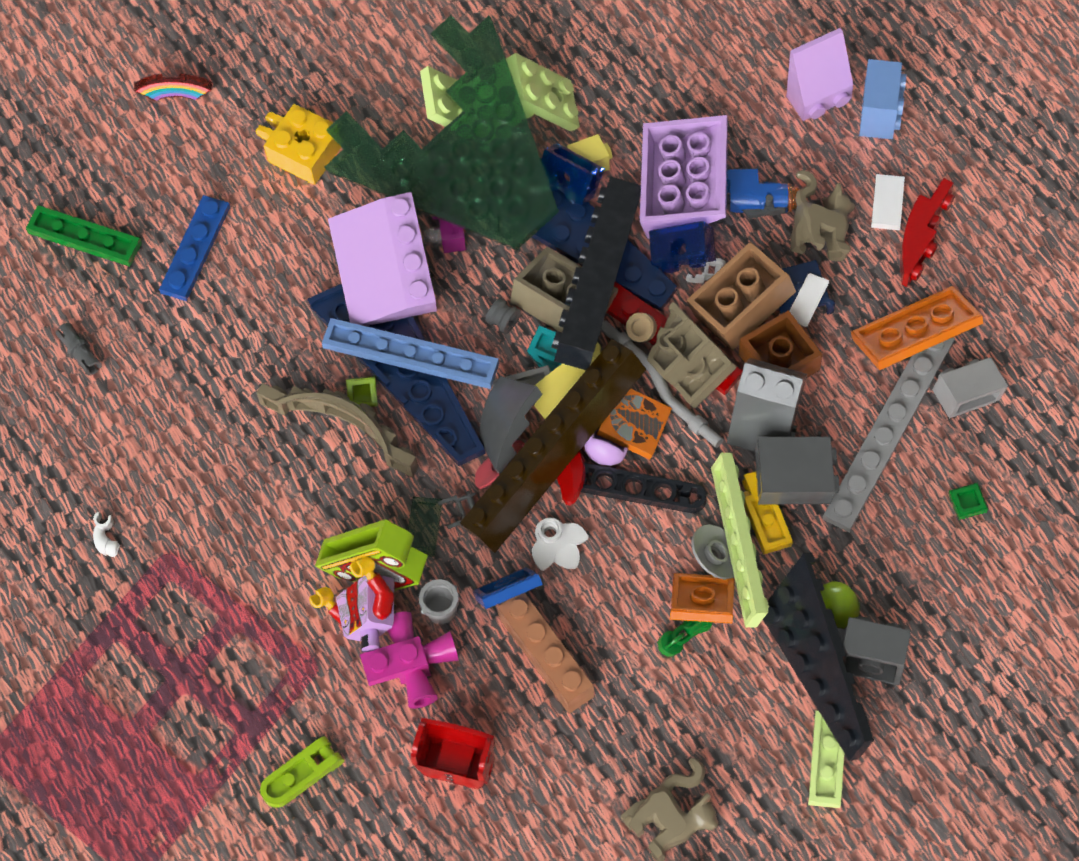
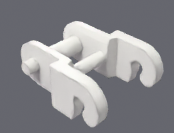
(706, 276)

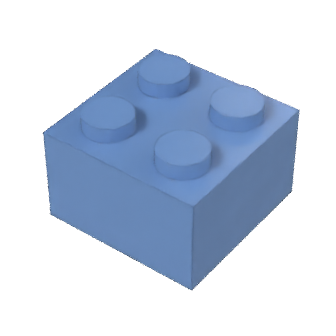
(882, 99)

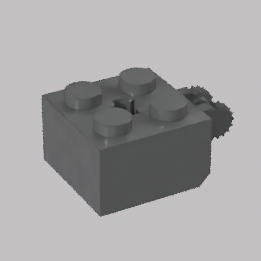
(875, 649)

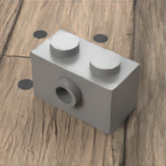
(969, 387)

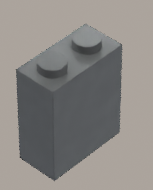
(795, 470)

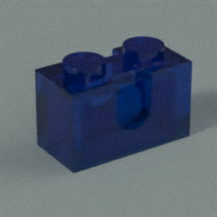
(582, 172)
(667, 242)

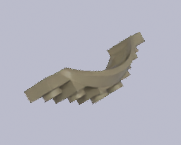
(340, 406)

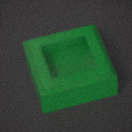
(968, 501)

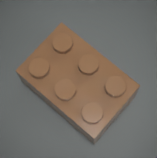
(741, 295)

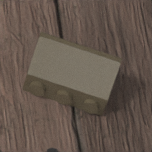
(544, 287)

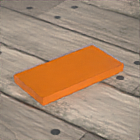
(916, 327)

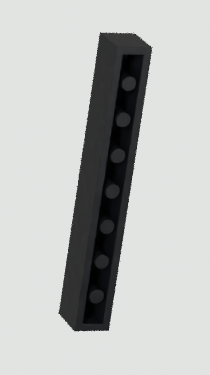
(598, 274)

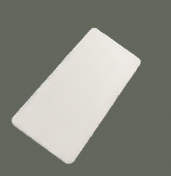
(808, 298)

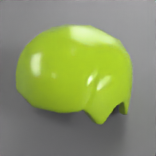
(841, 601)

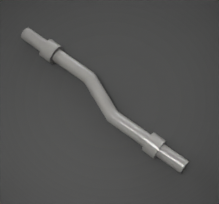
(696, 423)

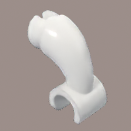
(101, 541)

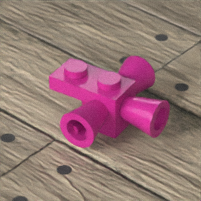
(408, 660)

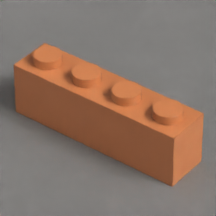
(546, 652)

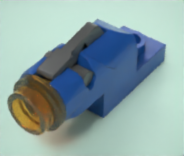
(758, 199)

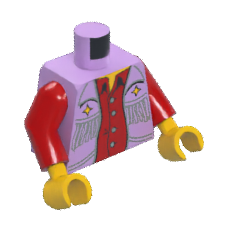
(363, 608)

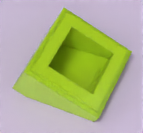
(362, 390)

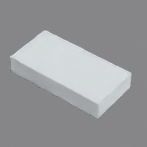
(887, 202)

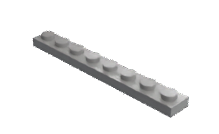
(885, 435)

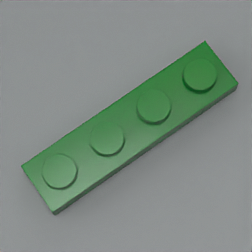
(83, 235)

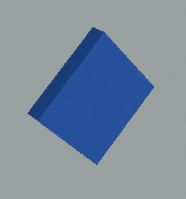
(507, 587)

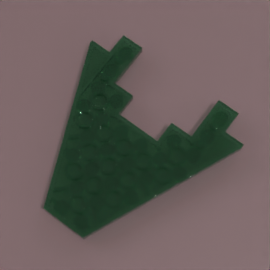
(480, 167)

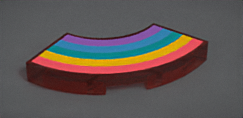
(160, 87)

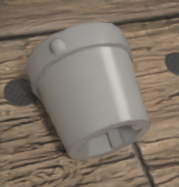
(439, 601)

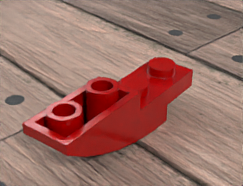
(921, 231)

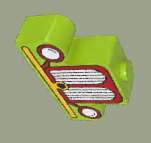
(383, 543)

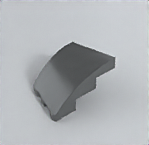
(505, 419)

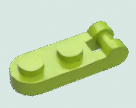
(299, 773)

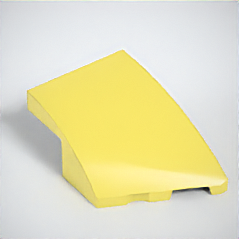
(557, 385)

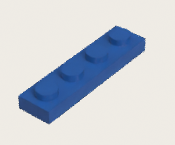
(194, 248)

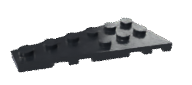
(816, 653)

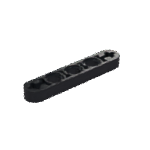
(649, 486)

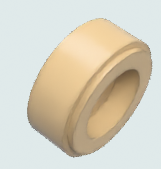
(641, 327)

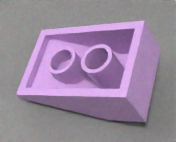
(819, 76)

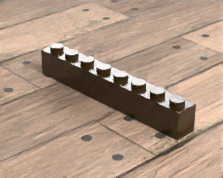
(553, 445)

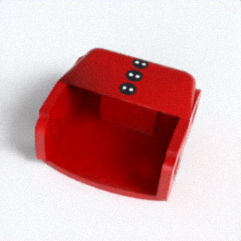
(453, 753)

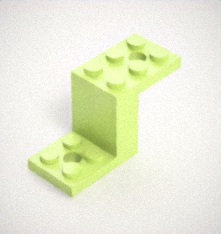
(538, 87)

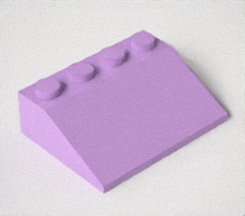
(683, 172)
(382, 261)

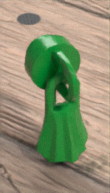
(672, 642)

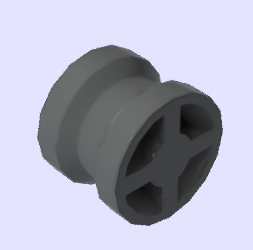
(503, 315)

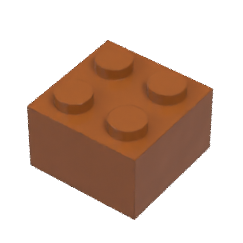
(782, 344)

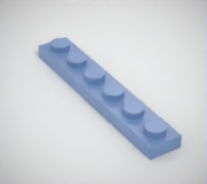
(410, 353)

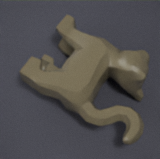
(821, 223)
(668, 817)

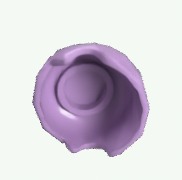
(604, 451)

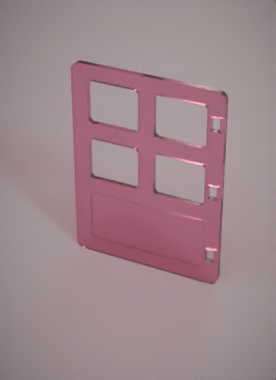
(103, 771)

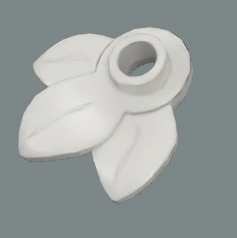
(561, 547)

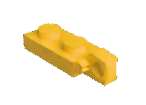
(765, 519)

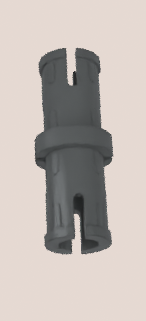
(78, 349)

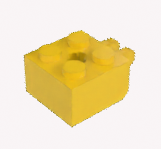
(299, 143)

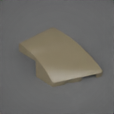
(689, 358)

